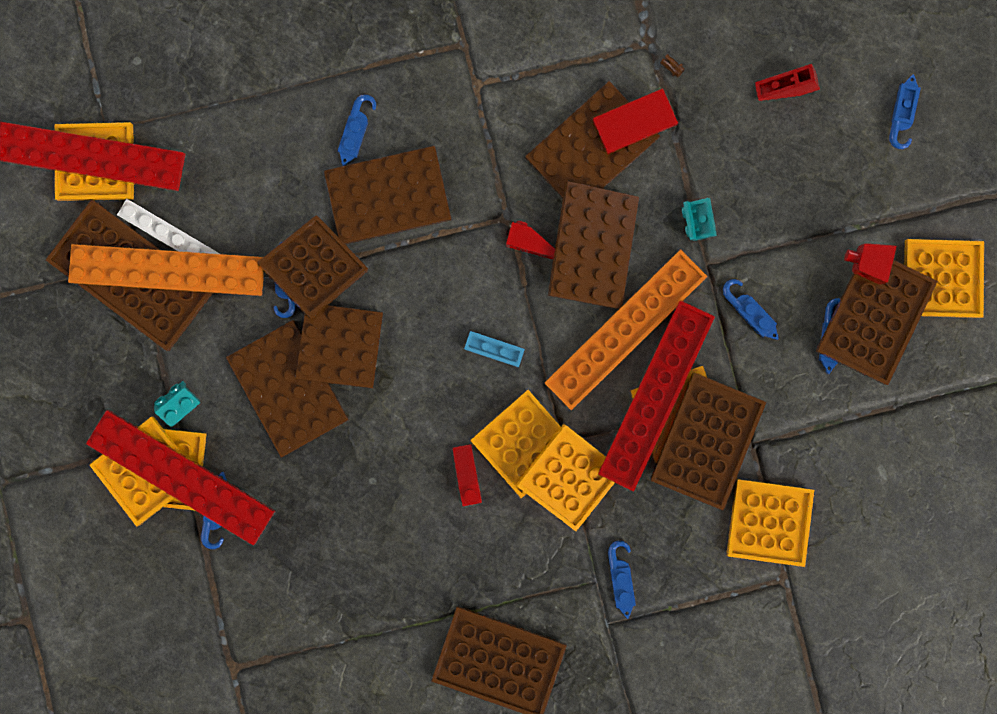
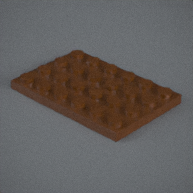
(576, 151)
(387, 195)
(593, 245)
(876, 322)
(288, 407)
(708, 441)
(499, 662)

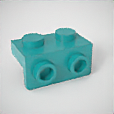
(699, 219)
(175, 404)

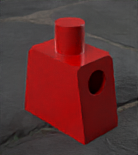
(872, 261)

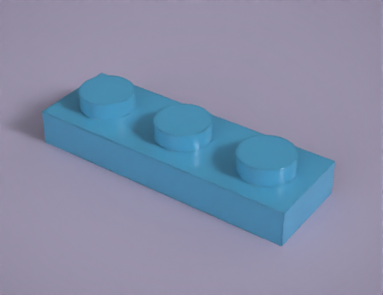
(494, 349)

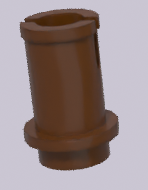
(673, 66)

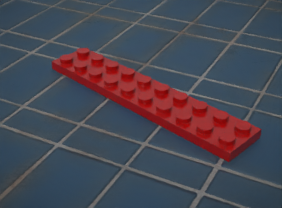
(91, 156)
(656, 396)
(180, 477)

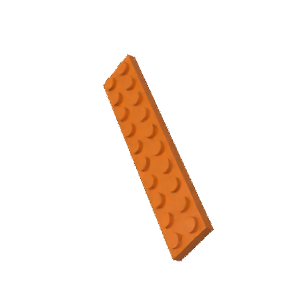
(165, 270)
(625, 329)

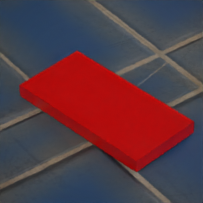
(635, 121)

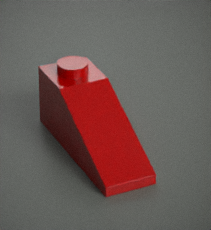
(788, 84)
(528, 240)
(467, 475)

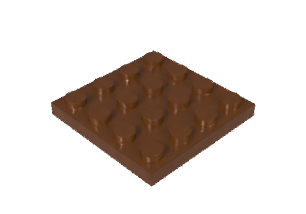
(313, 267)
(340, 347)

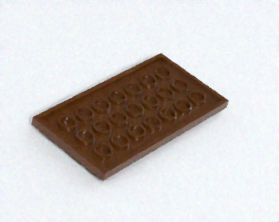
(154, 312)

